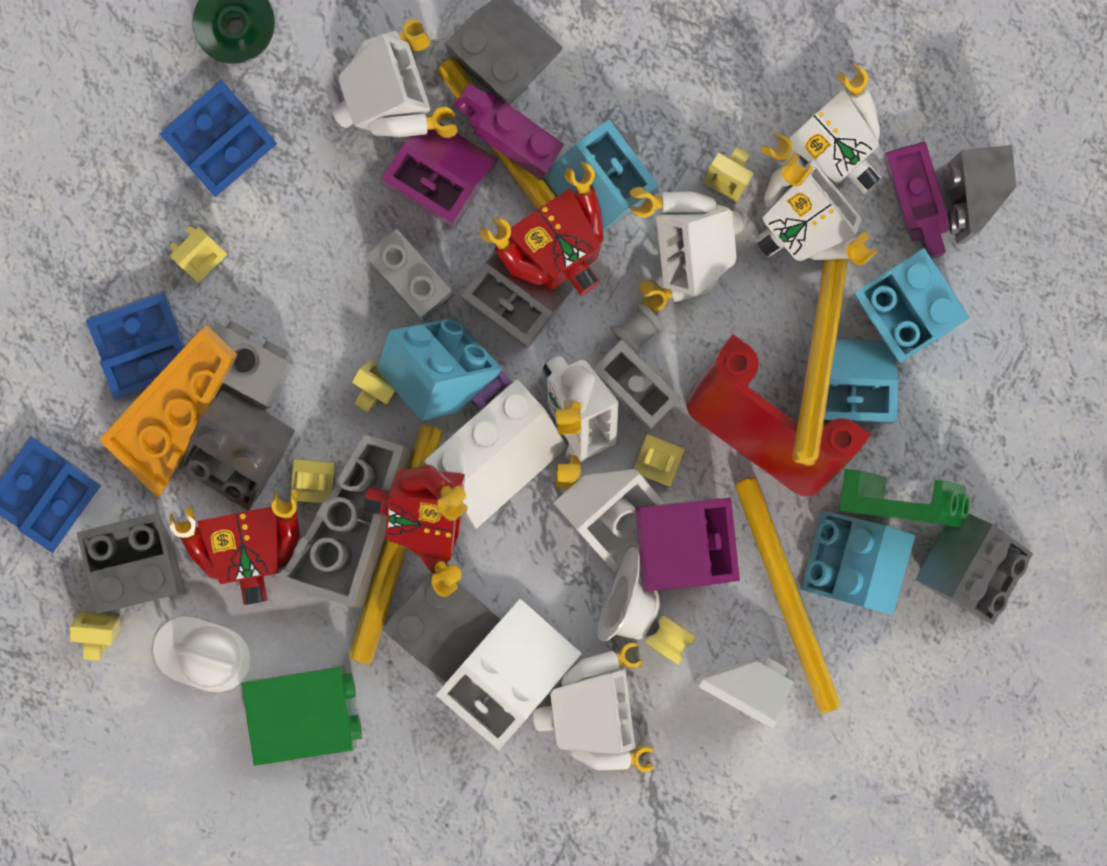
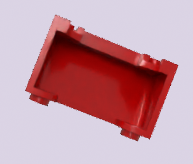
(762, 431)

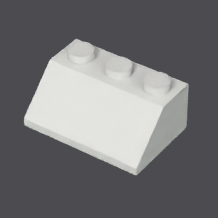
(499, 451)

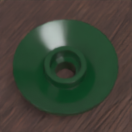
(212, 33)

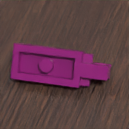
(509, 131)
(919, 196)

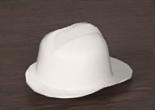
(628, 608)
(201, 654)

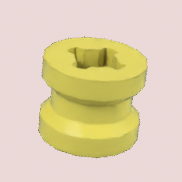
(670, 639)

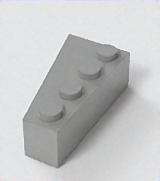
(344, 541)

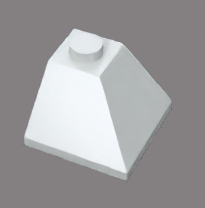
(604, 511)
(750, 687)

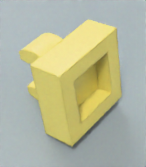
(729, 175)
(197, 254)
(374, 387)
(658, 460)
(313, 480)
(95, 632)

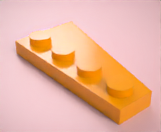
(162, 420)

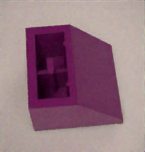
(439, 174)
(687, 544)

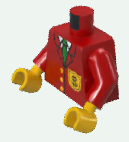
(556, 239)
(425, 518)
(243, 544)

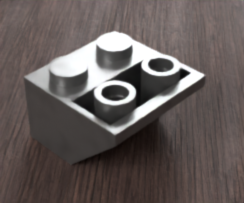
(978, 186)
(513, 303)
(236, 448)
(130, 563)
(975, 567)

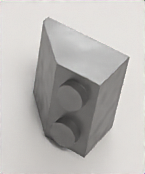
(502, 48)
(441, 629)

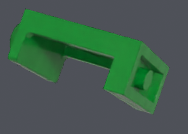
(865, 493)
(301, 715)

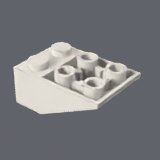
(508, 674)

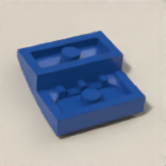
(218, 138)
(136, 342)
(44, 493)

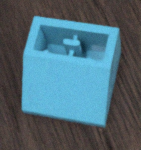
(615, 170)
(911, 305)
(436, 367)
(863, 383)
(857, 562)

